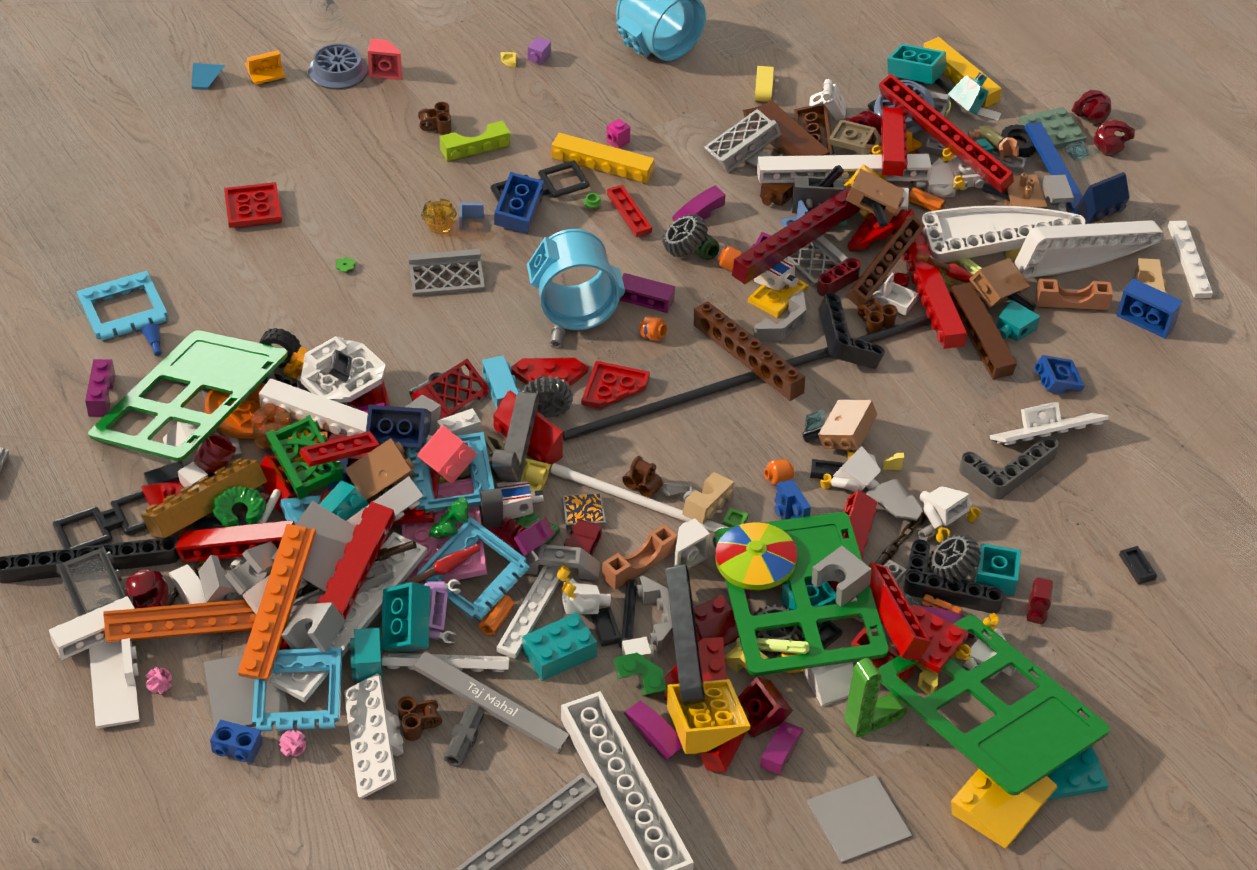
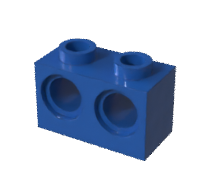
(236, 738)

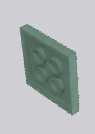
(1058, 125)

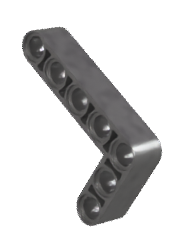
(511, 461)

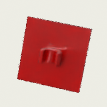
(157, 492)

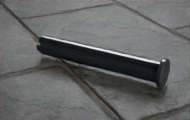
(629, 611)

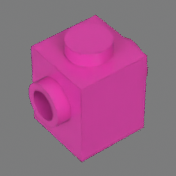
(618, 133)

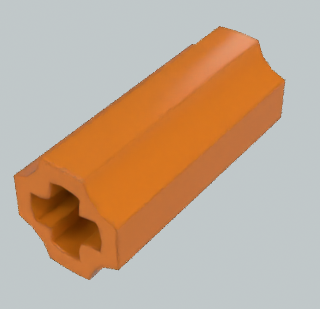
(926, 200)
(496, 616)

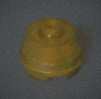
(439, 215)

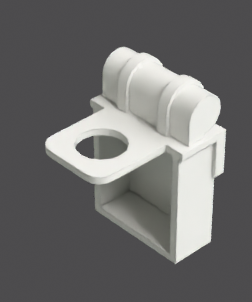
(832, 100)
(896, 295)

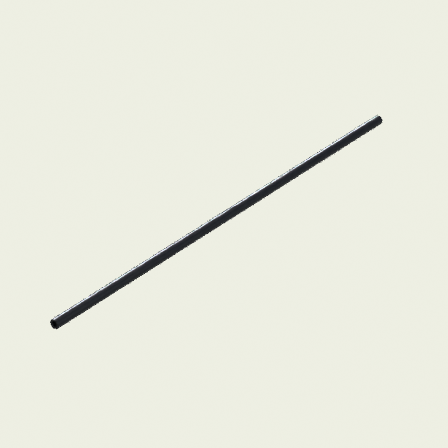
(731, 382)

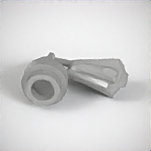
(672, 489)

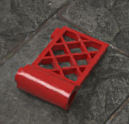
(429, 392)

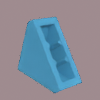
(204, 75)

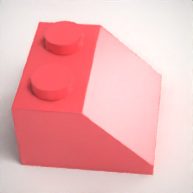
(384, 60)
(446, 454)

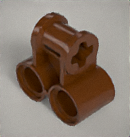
(437, 118)
(877, 315)
(643, 477)
(417, 717)

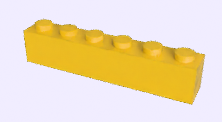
(958, 67)
(603, 158)

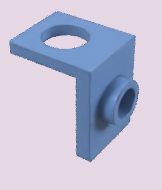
(470, 210)
(802, 210)

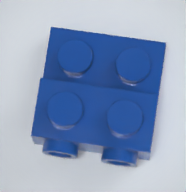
(1058, 374)
(790, 501)

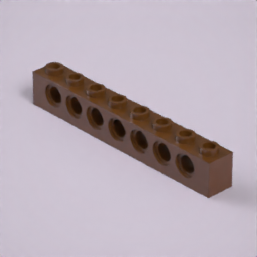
(749, 351)

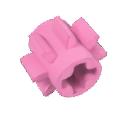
(158, 680)
(293, 743)

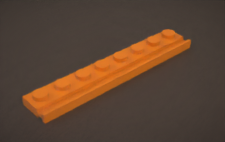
(277, 602)
(178, 620)

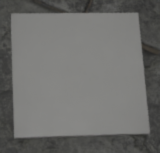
(328, 545)
(233, 695)
(858, 819)

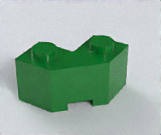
(649, 674)

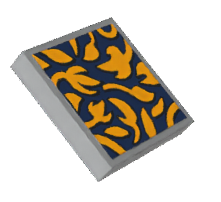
(585, 507)

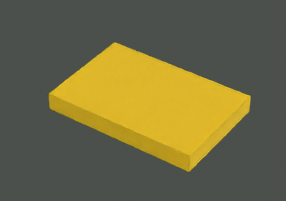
(775, 301)

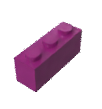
(647, 293)

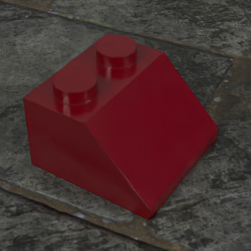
(716, 620)
(763, 706)

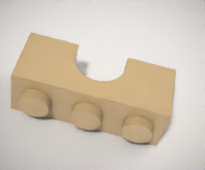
(1151, 273)
(715, 493)

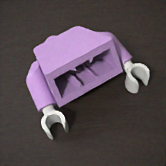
(438, 606)

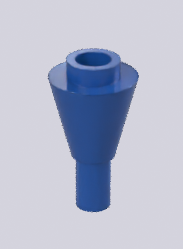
(152, 334)

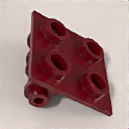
(507, 532)

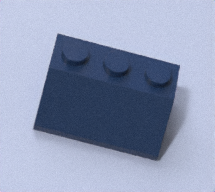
(1104, 198)
(401, 424)

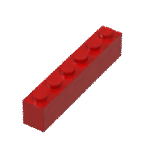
(893, 141)
(861, 512)
(228, 541)
(358, 557)
(897, 614)

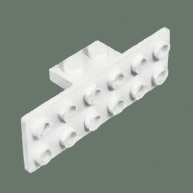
(1046, 419)
(114, 683)
(373, 736)

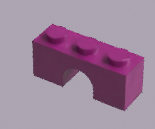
(100, 381)

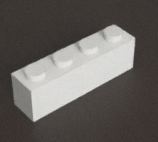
(84, 630)

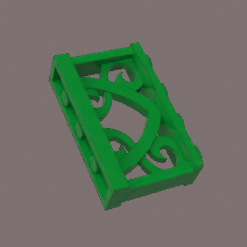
(299, 480)

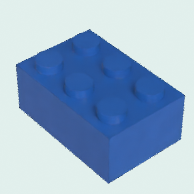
(518, 202)
(1149, 308)

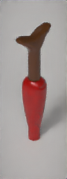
(952, 270)
(445, 564)

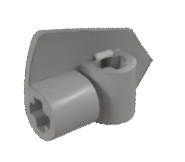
(895, 500)

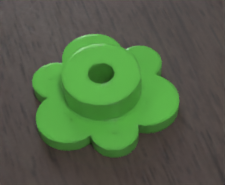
(345, 264)

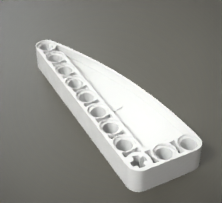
(986, 224)
(1081, 246)

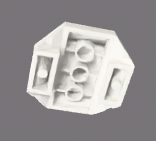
(365, 371)

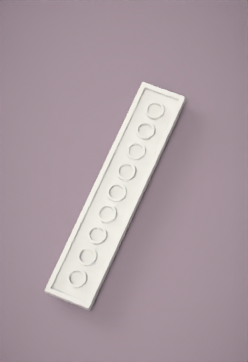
(363, 611)

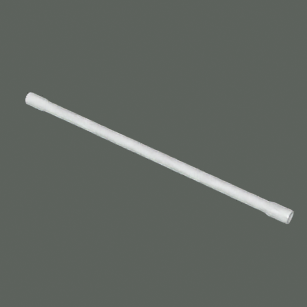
(567, 473)

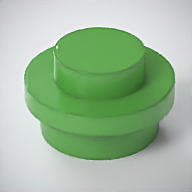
(592, 200)

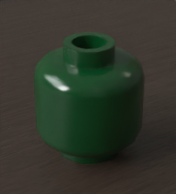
(709, 248)

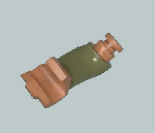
(1005, 146)

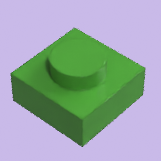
(734, 518)

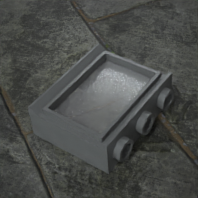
(91, 581)

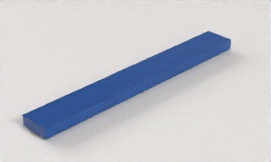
(1052, 160)

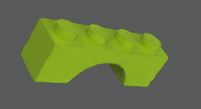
(456, 146)

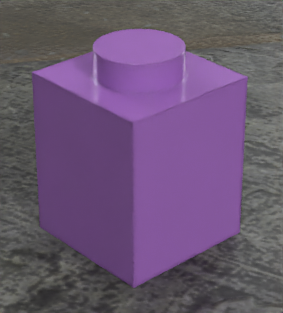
(539, 50)

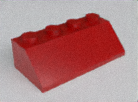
(546, 438)

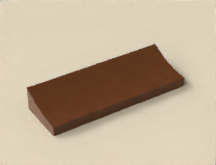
(816, 122)
(794, 138)

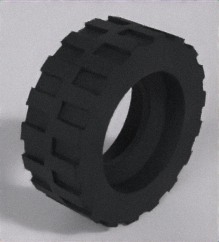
(1018, 132)
(284, 339)

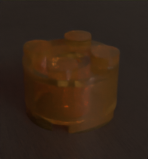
(267, 419)

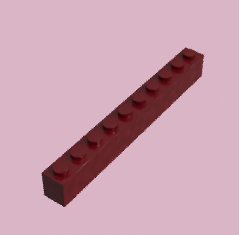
(793, 237)

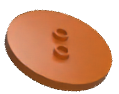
(239, 421)

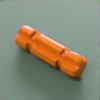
(930, 601)

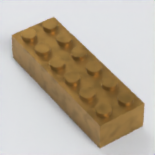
(199, 500)

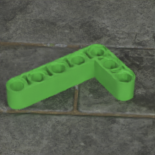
(864, 709)

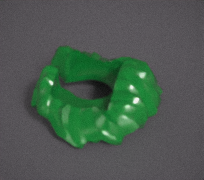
(237, 496)
(447, 524)

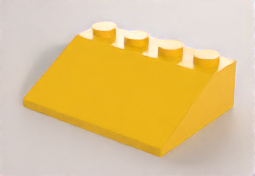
(709, 722)
(994, 811)

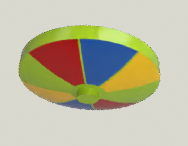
(756, 556)

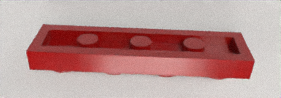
(629, 211)
(339, 449)

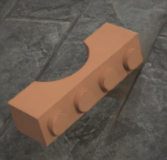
(1095, 296)
(657, 547)

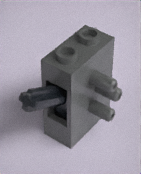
(817, 190)

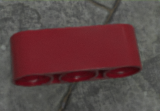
(839, 276)

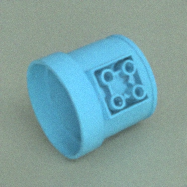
(660, 26)
(582, 304)

